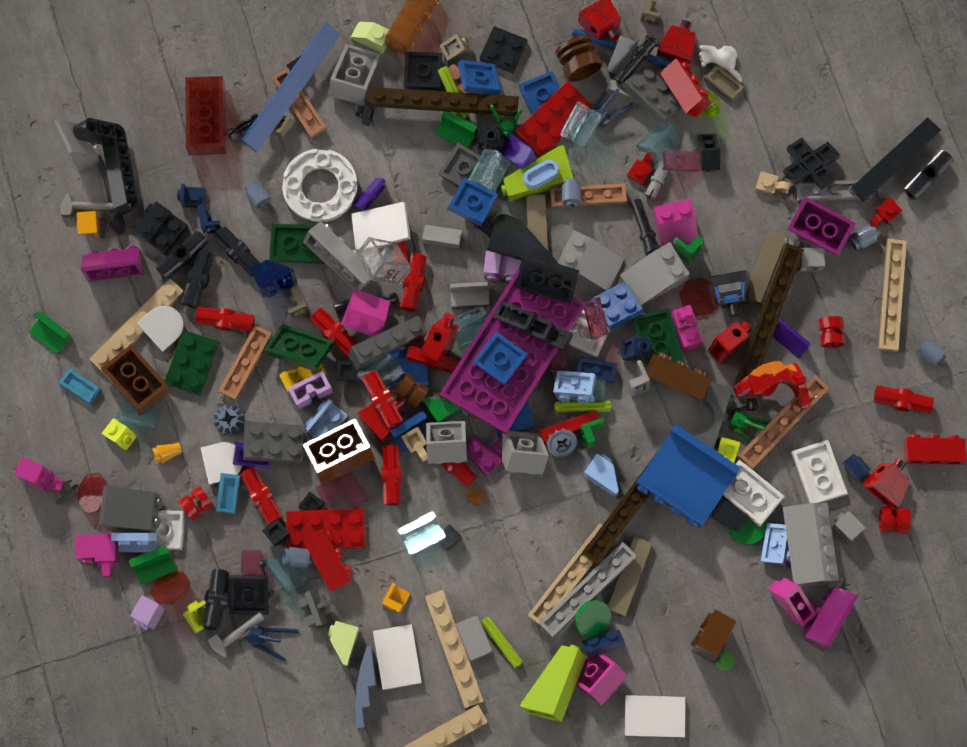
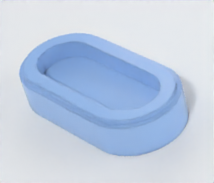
(540, 174)

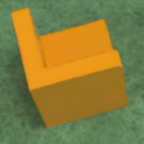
(88, 223)
(395, 599)

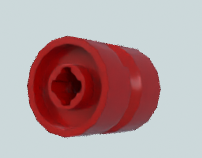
(831, 331)
(190, 507)
(894, 520)

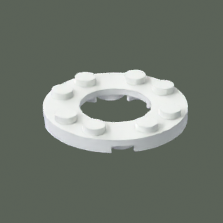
(314, 160)

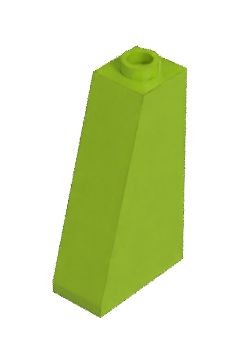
(514, 186)
(555, 685)

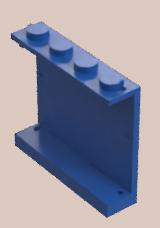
(687, 477)

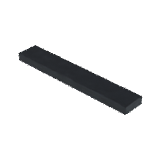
(895, 159)

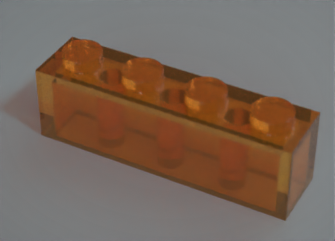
(409, 24)

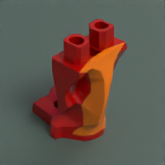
(768, 376)

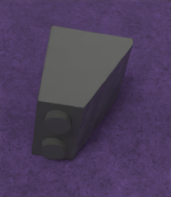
(130, 510)

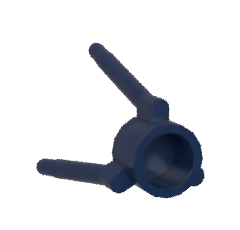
(604, 120)
(259, 636)

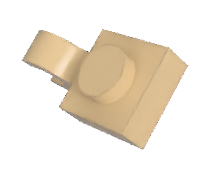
(769, 183)
(414, 442)

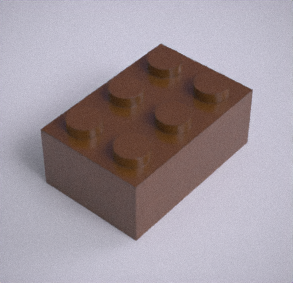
(678, 375)
(135, 380)
(339, 451)
(712, 638)

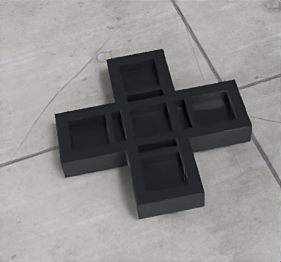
(811, 163)

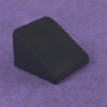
(452, 537)

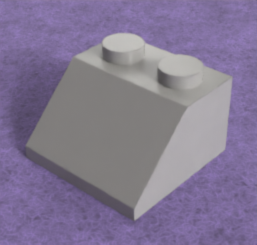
(446, 442)
(524, 452)

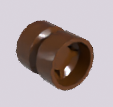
(412, 392)

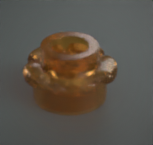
(475, 501)

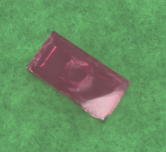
(681, 160)
(595, 318)

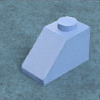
(602, 474)

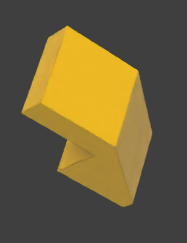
(297, 375)

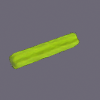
(450, 85)
(574, 406)
(501, 642)

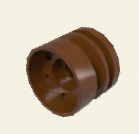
(579, 58)

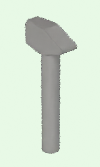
(68, 206)
(220, 645)

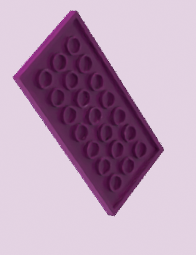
(483, 395)

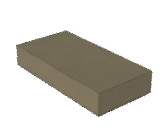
(724, 83)

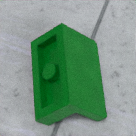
(456, 130)
(685, 252)
(50, 333)
(587, 433)
(153, 565)

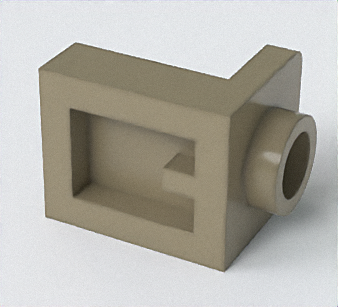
(648, 14)
(455, 47)
(297, 299)

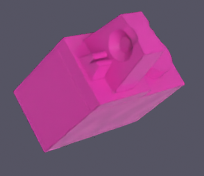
(686, 328)
(37, 476)
(98, 549)
(792, 601)

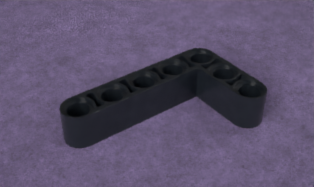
(117, 160)

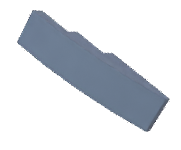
(365, 681)

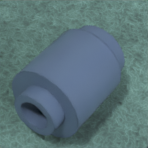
(571, 193)
(257, 195)
(864, 237)
(931, 353)
(297, 558)

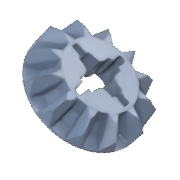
(223, 426)
(561, 450)

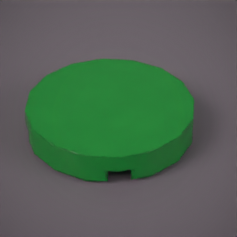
(749, 534)
(592, 618)

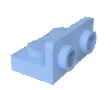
(574, 386)
(326, 419)
(135, 541)
(776, 545)

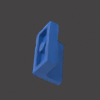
(417, 421)

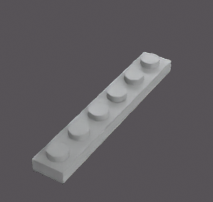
(587, 589)

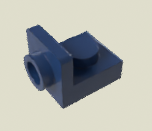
(191, 196)
(205, 218)
(635, 347)

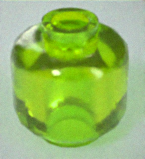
(714, 109)

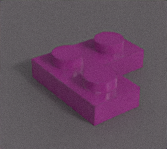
(485, 458)

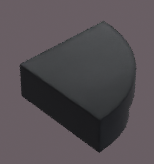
(117, 223)
(311, 502)

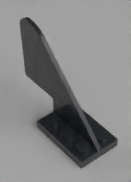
(538, 268)

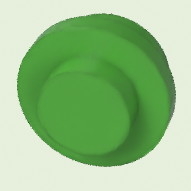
(725, 661)

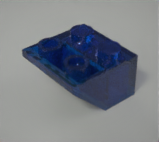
(273, 277)

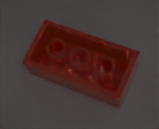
(205, 115)

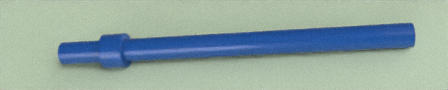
(659, 61)

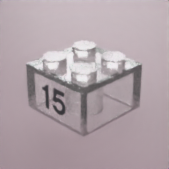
(383, 261)

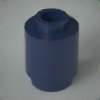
(857, 468)

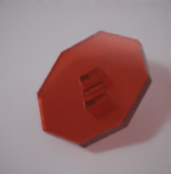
(700, 295)
(91, 492)
(170, 588)

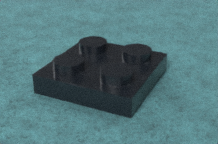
(503, 49)
(422, 70)
(248, 594)

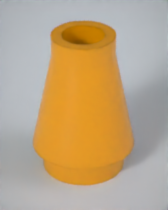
(165, 452)

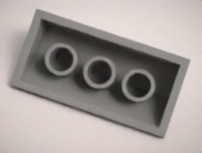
(337, 255)
(810, 544)

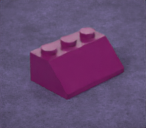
(821, 226)
(112, 264)
(829, 618)

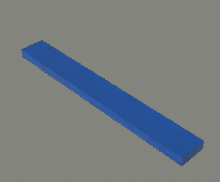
(291, 87)

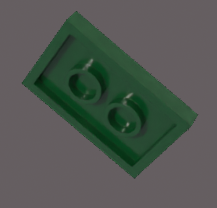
(288, 244)
(662, 334)
(298, 347)
(192, 362)

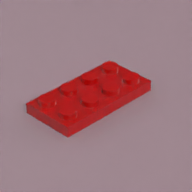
(544, 127)
(345, 525)

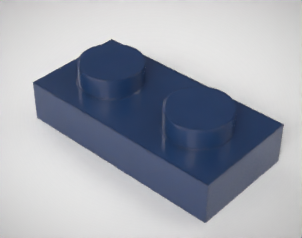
(602, 370)
(603, 643)

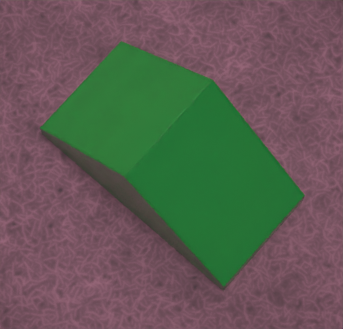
(441, 410)

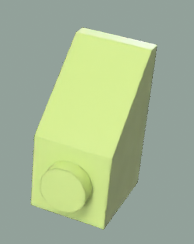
(370, 35)
(343, 640)

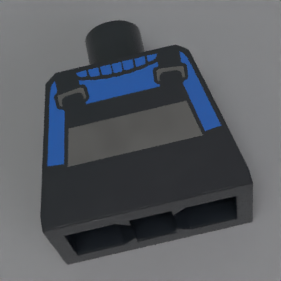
(732, 290)

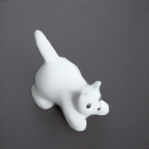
(723, 57)

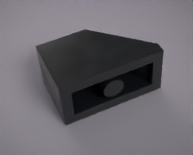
(709, 152)

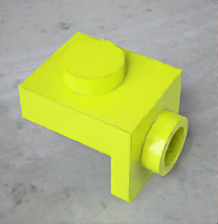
(119, 434)
(728, 448)
(195, 615)

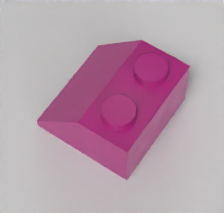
(675, 221)
(366, 313)
(600, 678)

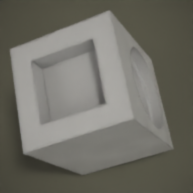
(812, 260)
(847, 526)

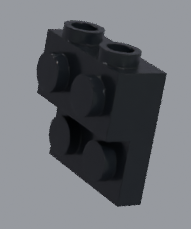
(159, 227)

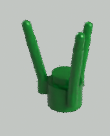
(506, 125)
(742, 420)

